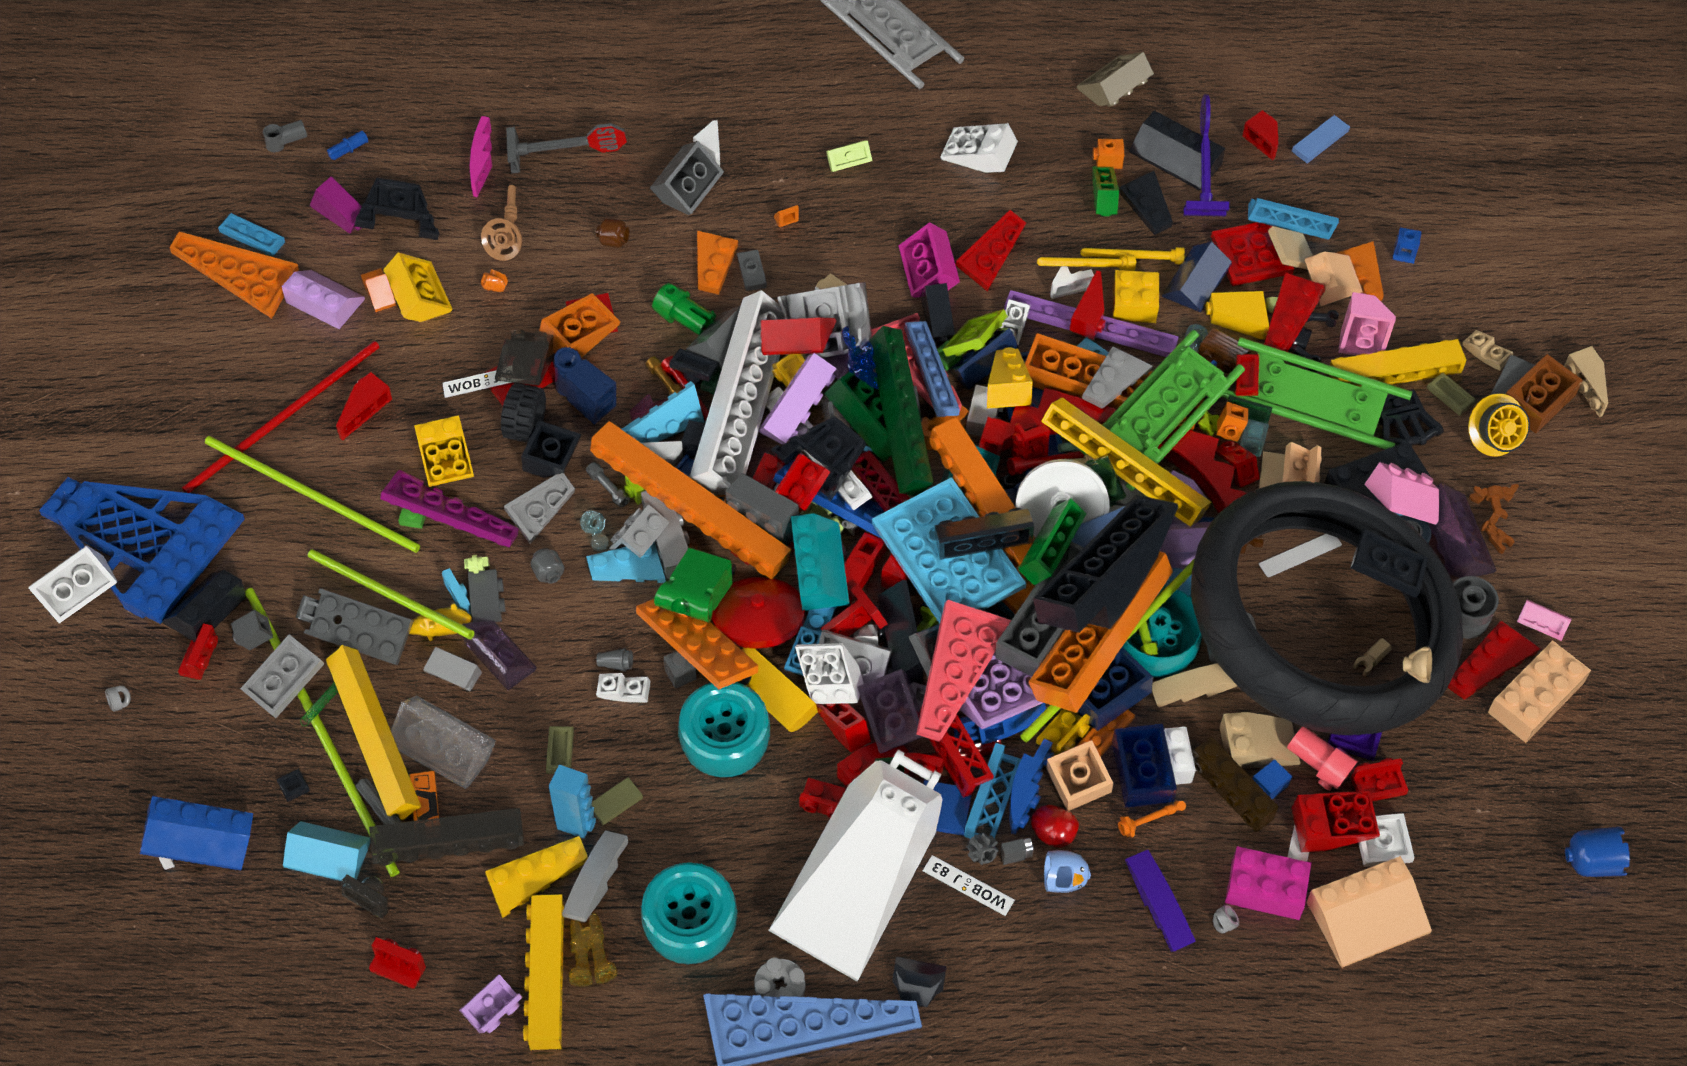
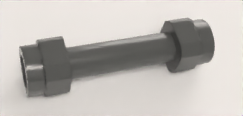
(596, 473)

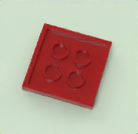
(1250, 252)

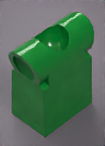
(696, 585)

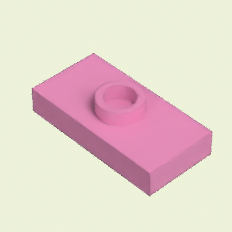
(1544, 620)

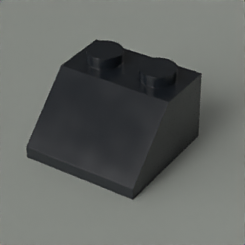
(549, 450)

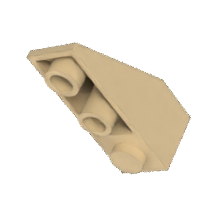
(1591, 370)

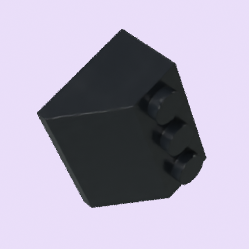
(207, 604)

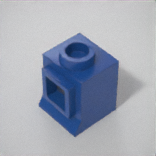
(1406, 245)

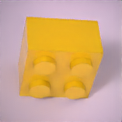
(1135, 296)

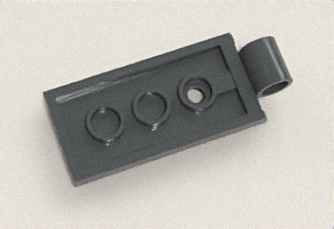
(362, 625)

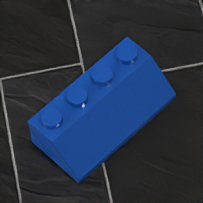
(196, 833)

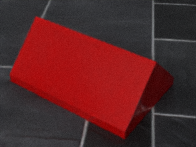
(795, 335)

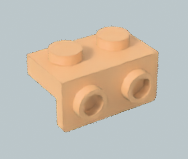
(1302, 463)

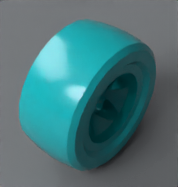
(1187, 638)
(724, 753)
(689, 940)

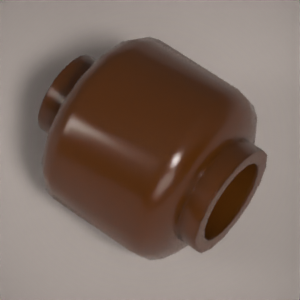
(613, 233)

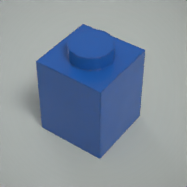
(1273, 779)

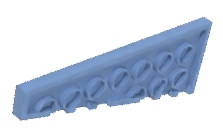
(772, 1028)

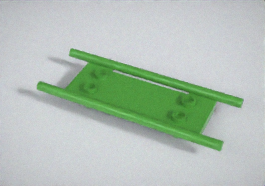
(1318, 398)
(1167, 399)

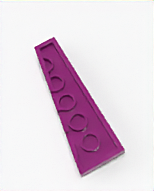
(411, 494)

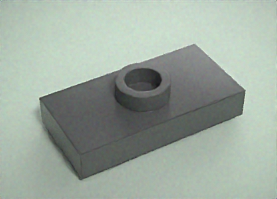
(751, 270)

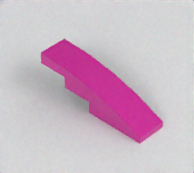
(480, 155)

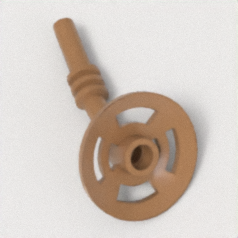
(504, 236)

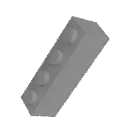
(672, 541)

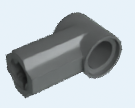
(277, 136)

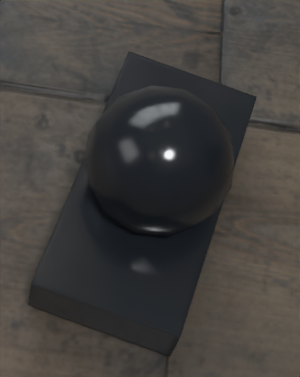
(694, 366)

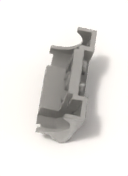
(844, 303)

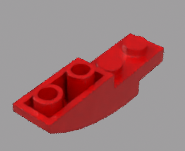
(862, 561)

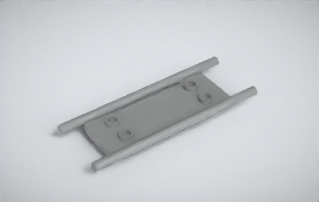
(897, 29)

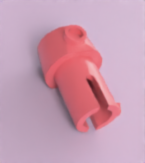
(1330, 762)

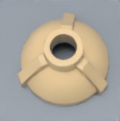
(1419, 664)

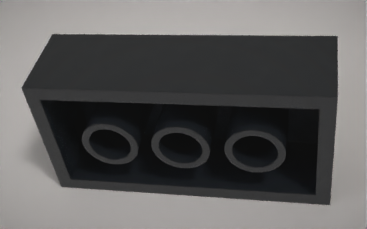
(1356, 473)

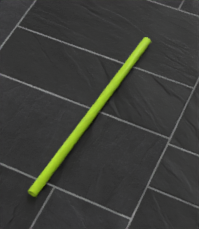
(391, 594)

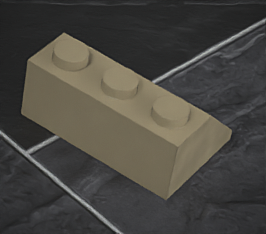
(1116, 79)

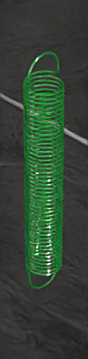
(321, 702)

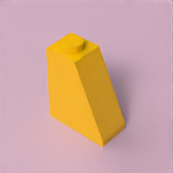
(1239, 312)

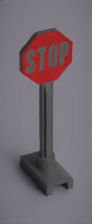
(601, 138)

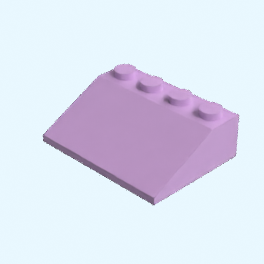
(999, 695)

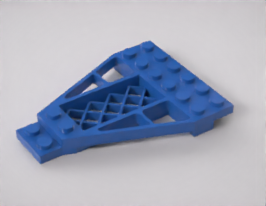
(176, 562)

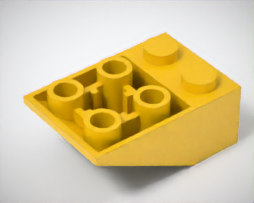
(444, 451)

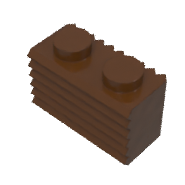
(1222, 349)

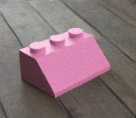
(1365, 325)
(1405, 492)

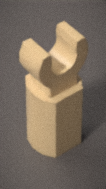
(1373, 656)

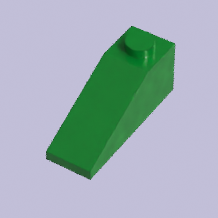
(1105, 190)

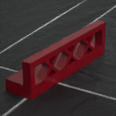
(881, 481)

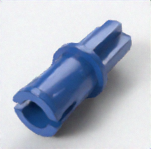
(347, 145)

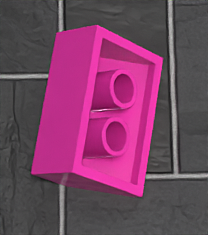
(928, 259)

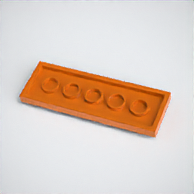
(700, 645)

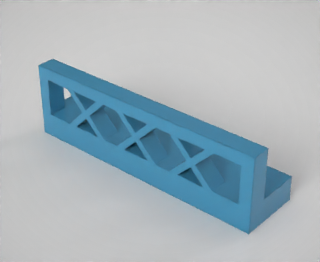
(1292, 218)
(986, 789)

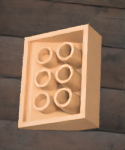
(1369, 911)

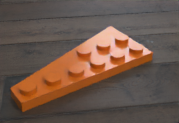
(243, 272)

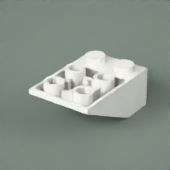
(981, 147)
(830, 673)

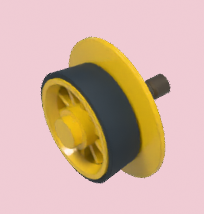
(1498, 425)

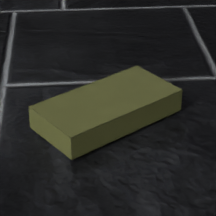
(1451, 394)
(559, 748)
(616, 801)

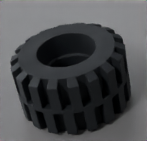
(522, 411)

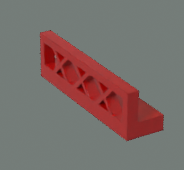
(956, 763)

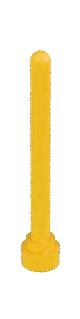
(1175, 255)
(1126, 263)

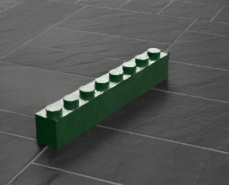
(901, 412)

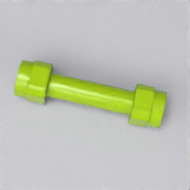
(1148, 647)

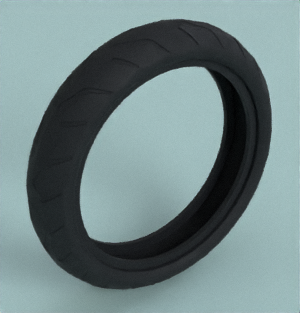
(1274, 680)

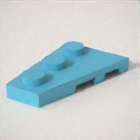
(624, 564)

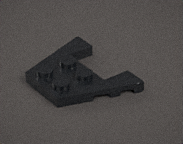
(397, 200)
(831, 445)

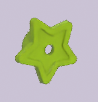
(1208, 423)

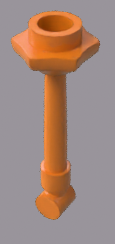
(1128, 826)

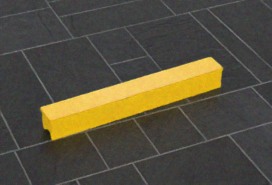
(373, 732)

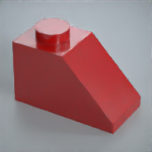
(1262, 133)

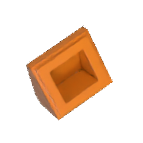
(787, 216)

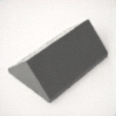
(716, 337)

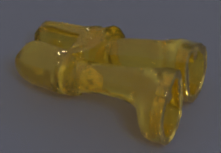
(581, 941)

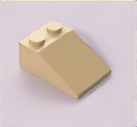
(1257, 739)

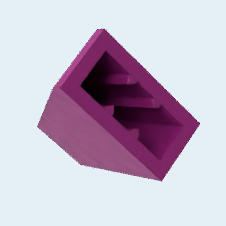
(336, 205)

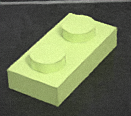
(849, 155)

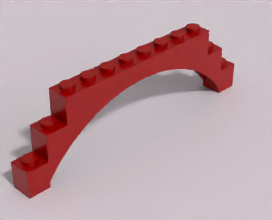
(1192, 454)

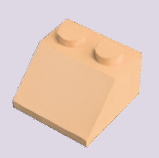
(1335, 273)

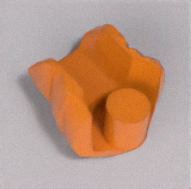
(494, 281)

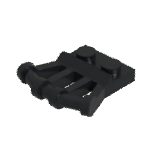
(1400, 409)

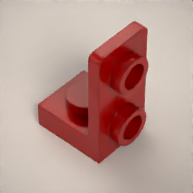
(1244, 461)

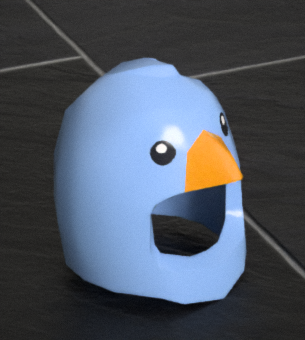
(1065, 871)

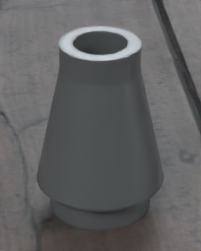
(616, 659)

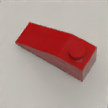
(1089, 314)
(365, 400)
(845, 724)
(860, 760)

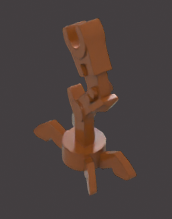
(1494, 495)

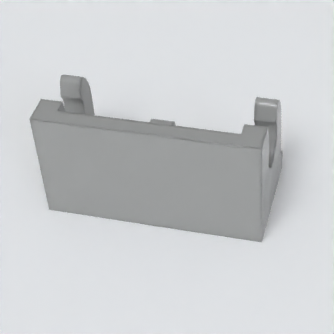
(452, 669)

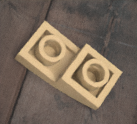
(1486, 350)

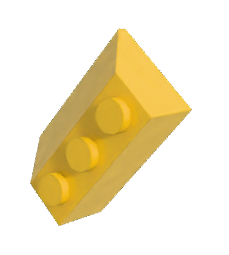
(416, 288)

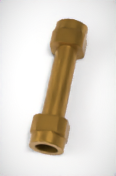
(654, 367)

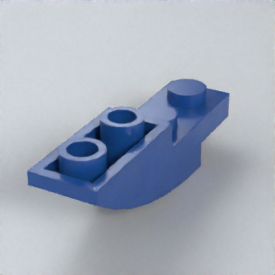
(1002, 729)
(1026, 787)

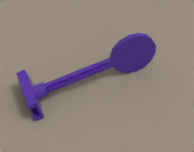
(1206, 205)

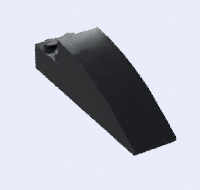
(1108, 569)

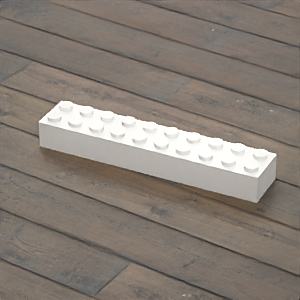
(738, 399)

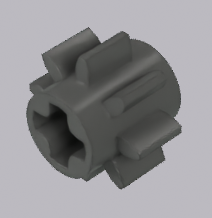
(982, 848)

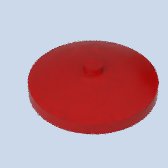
(759, 613)

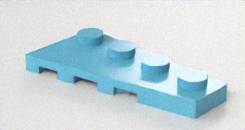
(667, 418)

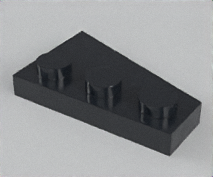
(1148, 202)

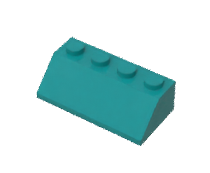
(819, 562)

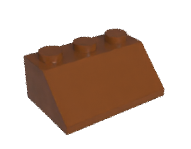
(1545, 391)

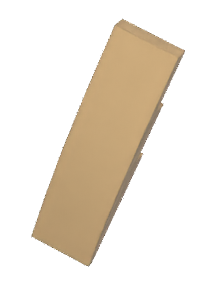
(1191, 684)

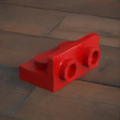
(1030, 443)
(802, 481)
(820, 797)

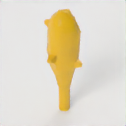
(426, 627)

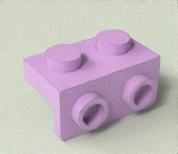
(490, 1005)

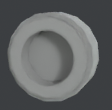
(114, 699)
(1227, 918)

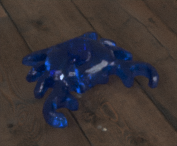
(860, 359)

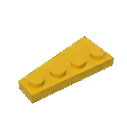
(526, 876)

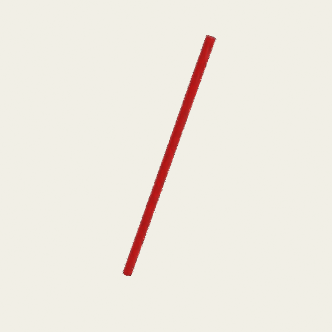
(282, 416)

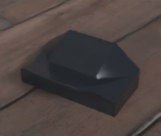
(918, 980)

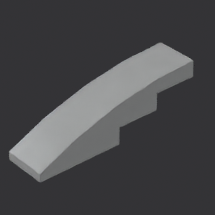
(594, 875)

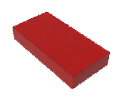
(1248, 382)

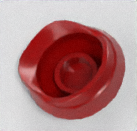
(1054, 825)

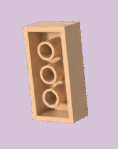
(1539, 691)

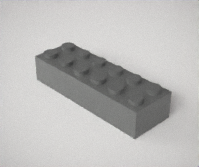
(1026, 640)

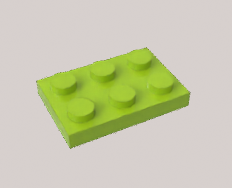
(975, 333)

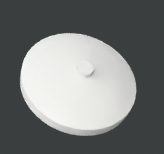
(1057, 482)

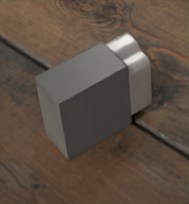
(1016, 851)

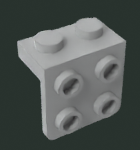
(640, 530)

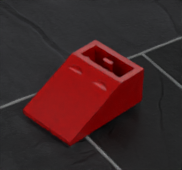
(1334, 820)

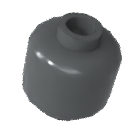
(546, 565)

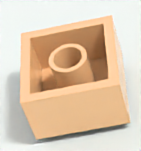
(1079, 775)

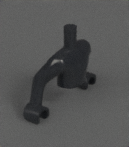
(1303, 337)

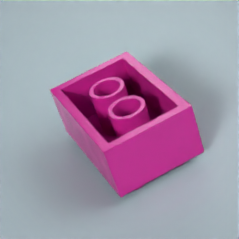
(1268, 883)

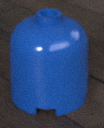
(1598, 852)

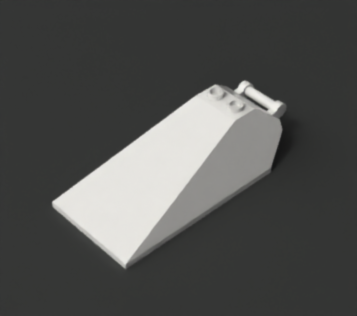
(861, 865)

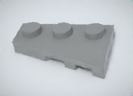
(1114, 376)
(539, 505)

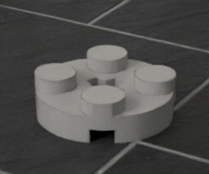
(780, 969)

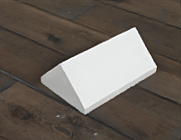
(74, 583)

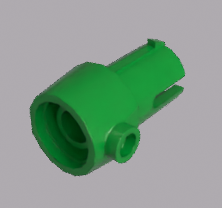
(675, 304)

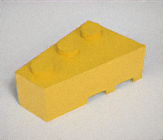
(1009, 380)

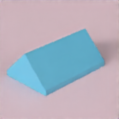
(325, 851)

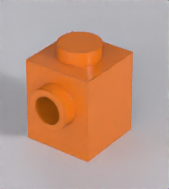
(1109, 153)
(1232, 422)

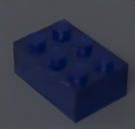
(1144, 765)

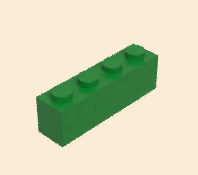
(1052, 541)

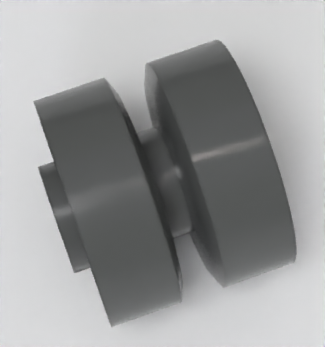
(1477, 603)

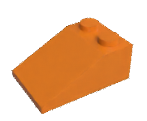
(580, 325)

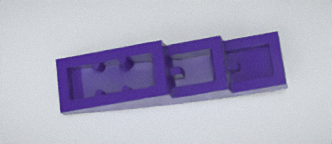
(1160, 900)

